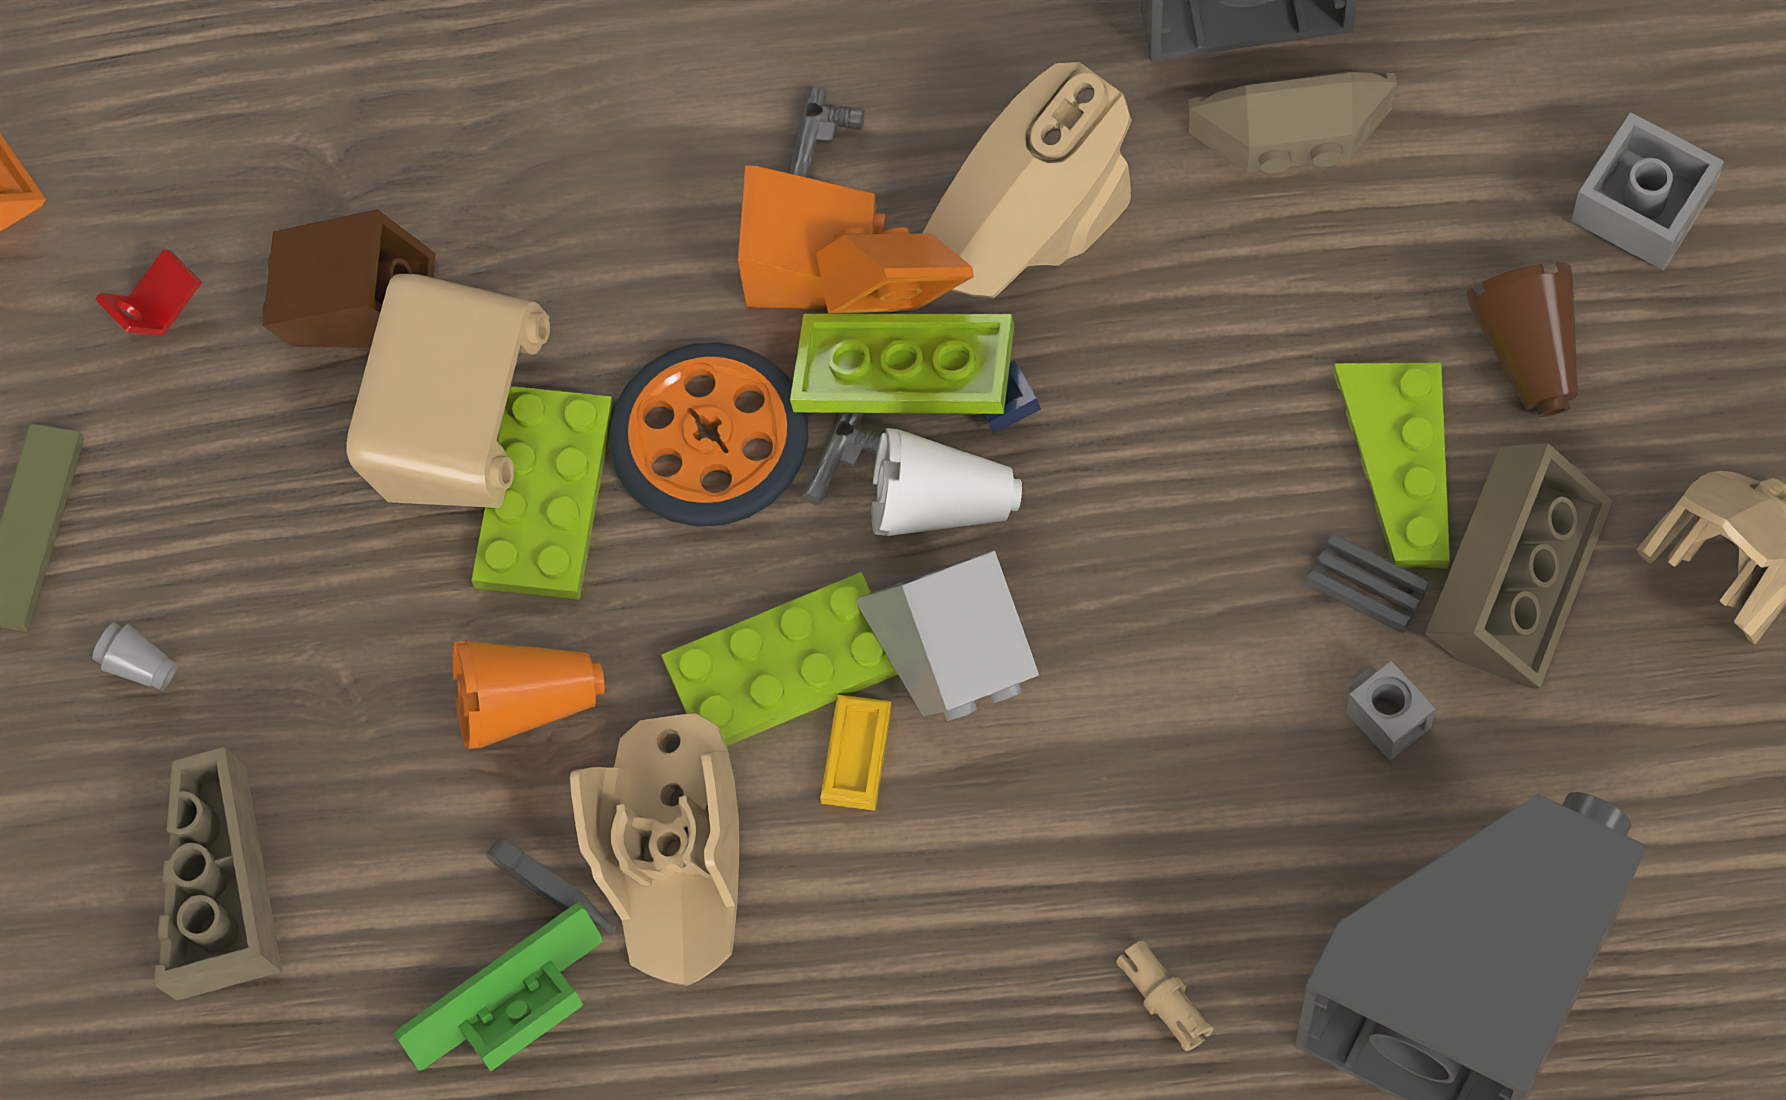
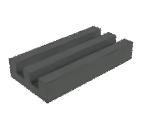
(1339, 547)

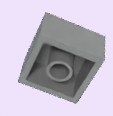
(1647, 191)

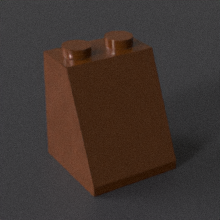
(333, 278)

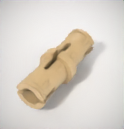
(1164, 995)

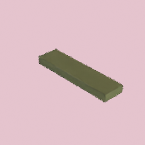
(33, 518)

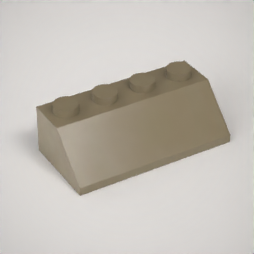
(1520, 564)

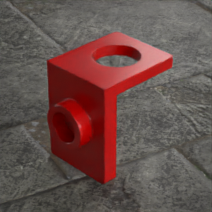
(156, 298)

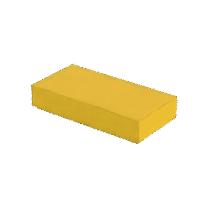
(856, 752)

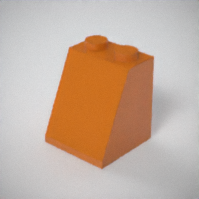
(784, 227)

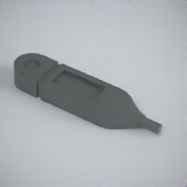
(543, 881)

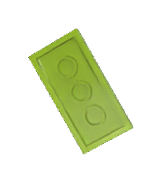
(903, 363)
(549, 510)
(780, 662)

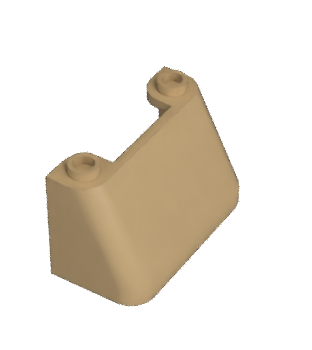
(440, 392)

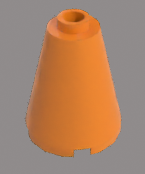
(519, 688)

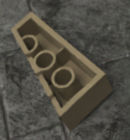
(216, 892)

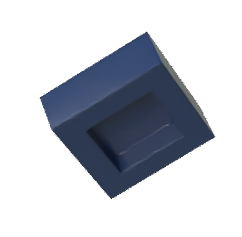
(1019, 401)

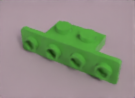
(508, 999)

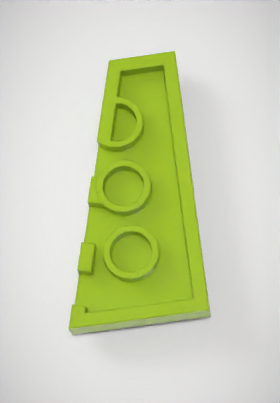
(1402, 452)

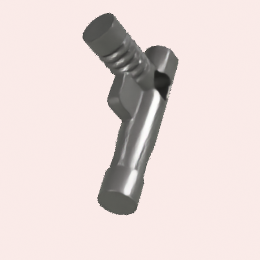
(820, 128)
(839, 450)

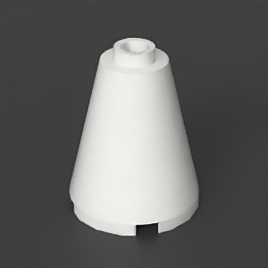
(937, 487)

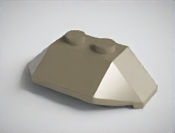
(1293, 120)

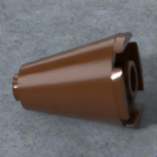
(1532, 333)

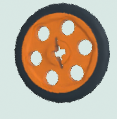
(753, 483)

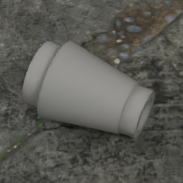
(133, 657)

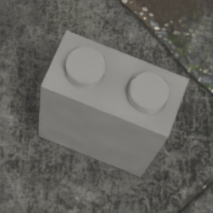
(953, 636)

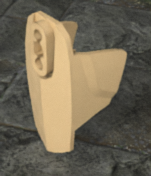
(1033, 200)
(1749, 516)
(659, 864)

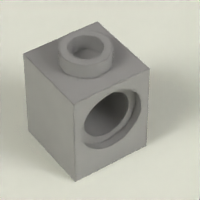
(1394, 731)

